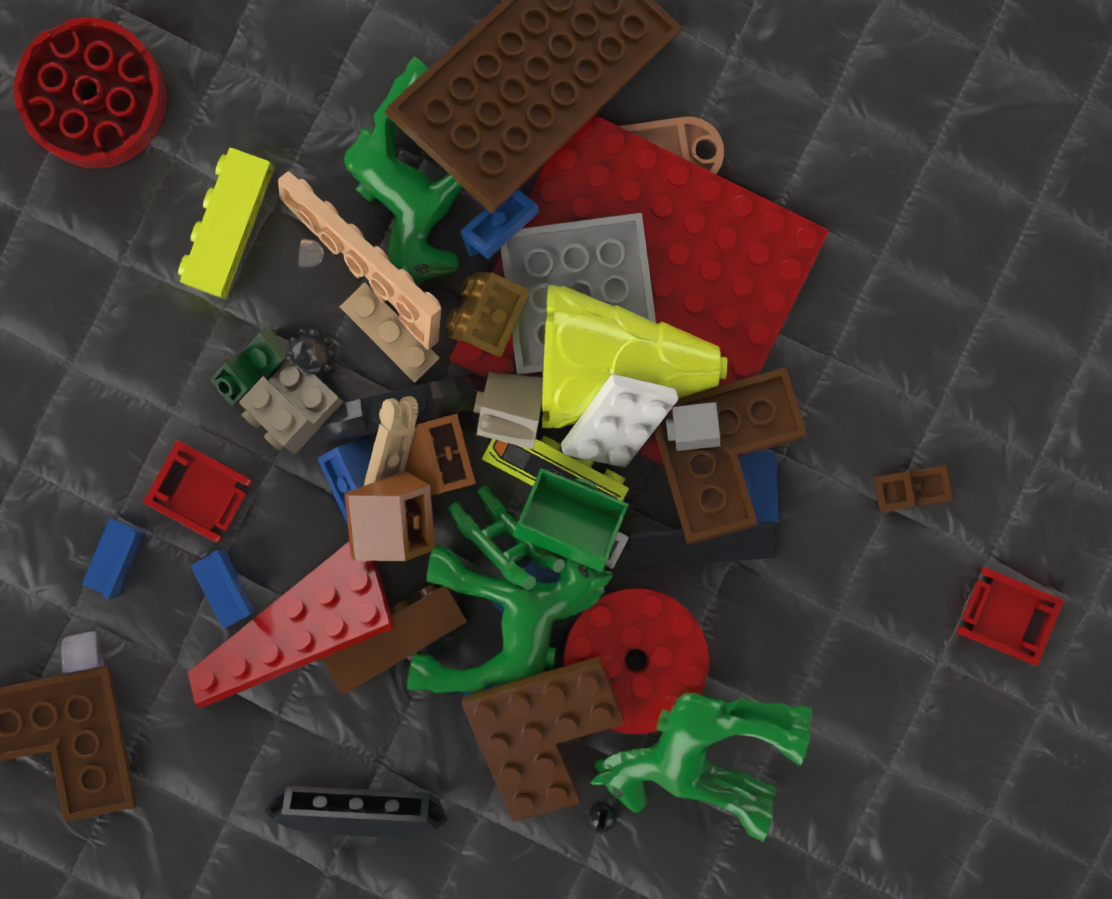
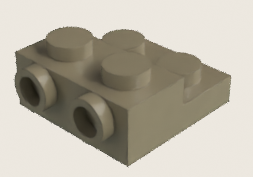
(289, 406)

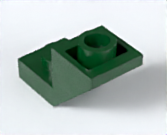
(244, 370)

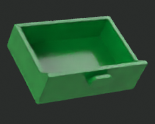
(571, 519)

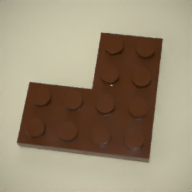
(710, 481)
(527, 720)
(81, 728)

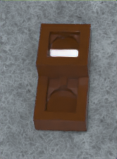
(914, 488)

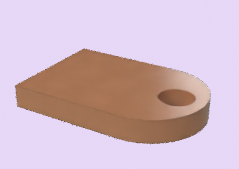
(681, 137)

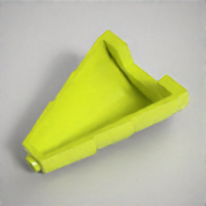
(593, 340)

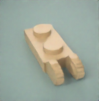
(392, 439)

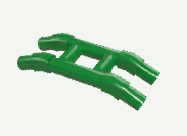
(503, 523)

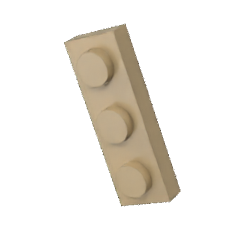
(388, 333)

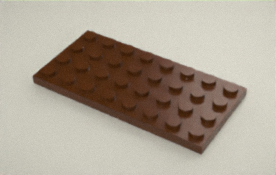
(527, 86)

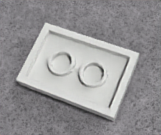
(619, 420)

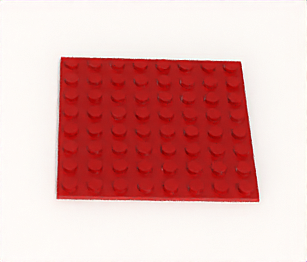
(715, 251)

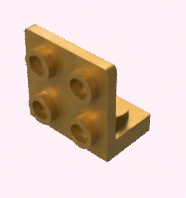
(486, 312)

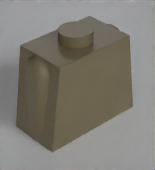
(510, 408)

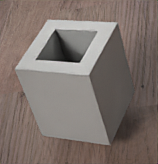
(694, 426)

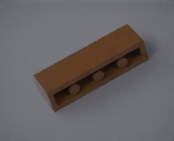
(414, 629)

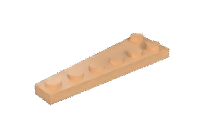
(418, 310)

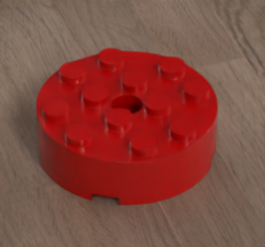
(112, 123)
(659, 628)

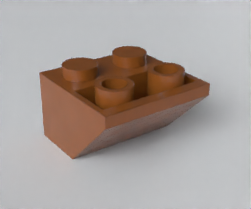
(441, 455)
(390, 519)

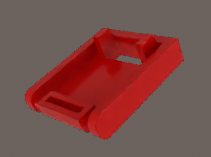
(205, 494)
(1003, 612)

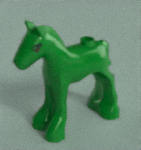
(404, 191)
(524, 625)
(681, 763)

